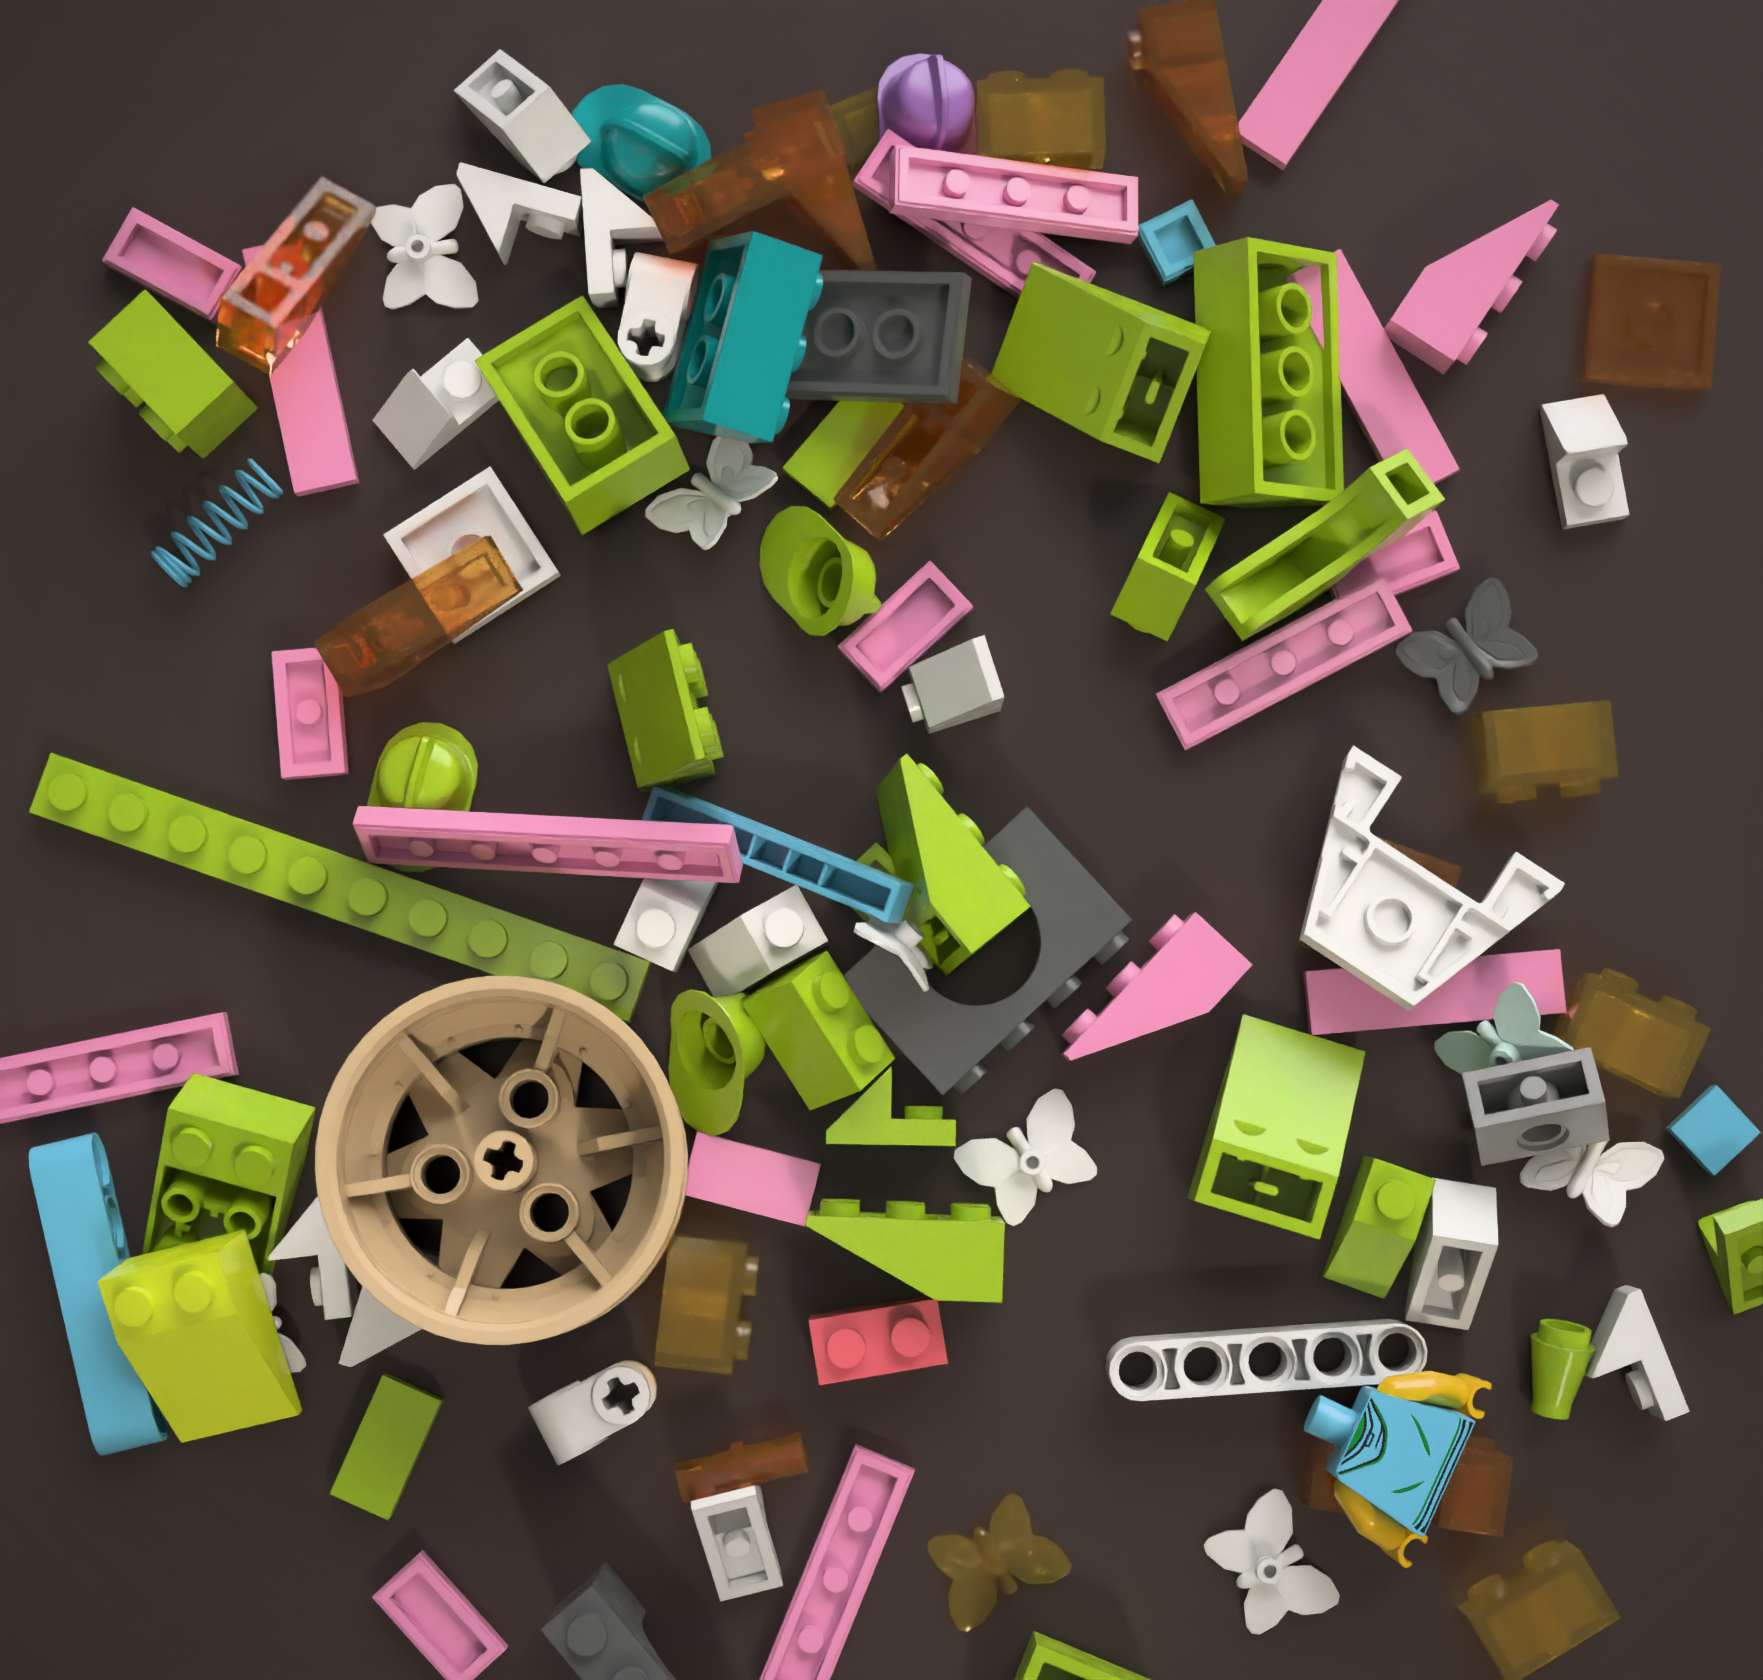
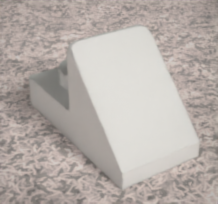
(506, 200)
(610, 221)
(436, 406)
(1585, 461)
(332, 1281)
(1630, 1337)
(737, 1542)

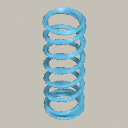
(179, 570)

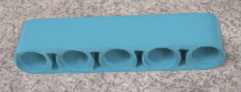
(83, 1246)

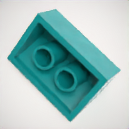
(744, 338)

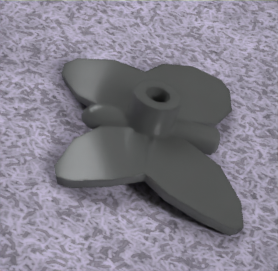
(1473, 652)

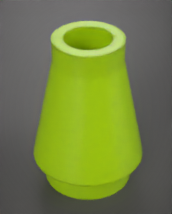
(1559, 1363)

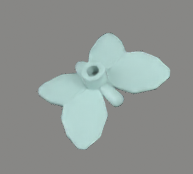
(1515, 1040)

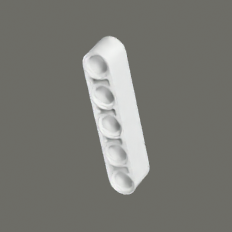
(1294, 1372)

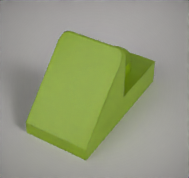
(871, 1122)
(1736, 1253)

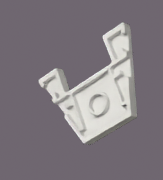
(1392, 916)

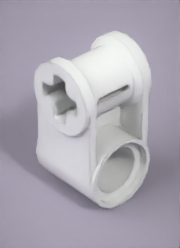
(657, 306)
(585, 1412)

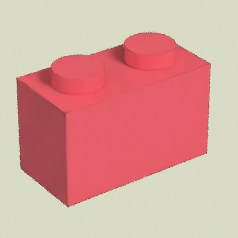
(877, 1339)

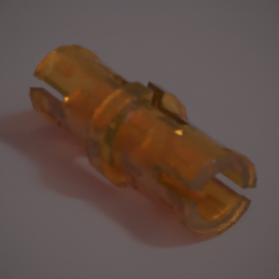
(742, 1467)

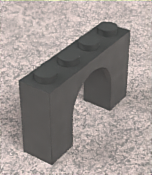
(1072, 924)
(602, 1631)

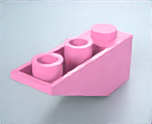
(1455, 293)
(1174, 985)

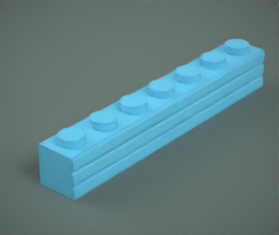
(791, 857)

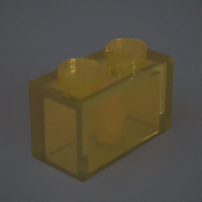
(1042, 118)
(1545, 749)
(1631, 1034)
(704, 1303)
(1537, 1610)

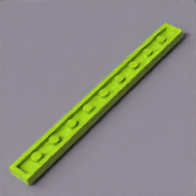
(334, 884)

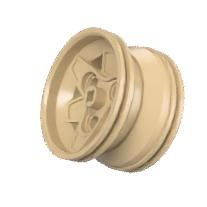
(472, 1121)

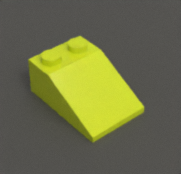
(202, 1336)

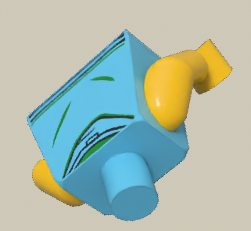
(1397, 1452)

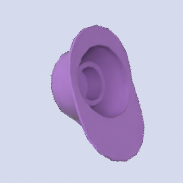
(928, 104)

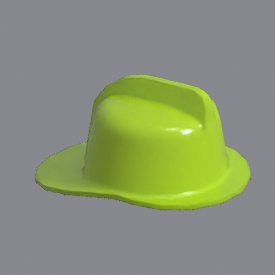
(816, 572)
(425, 769)
(710, 1058)

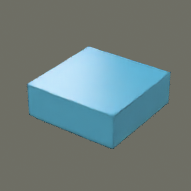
(1173, 239)
(1713, 1130)

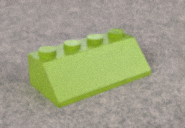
(1265, 380)

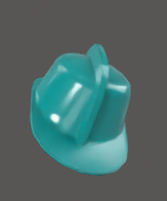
(638, 139)

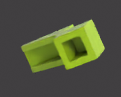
(1326, 545)

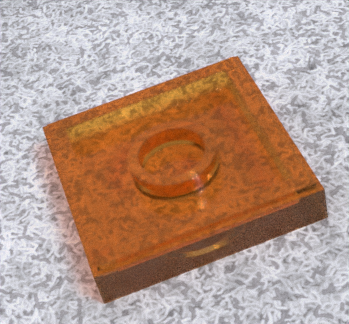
(1651, 322)

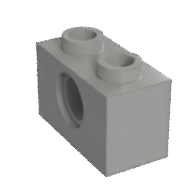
(1536, 1106)

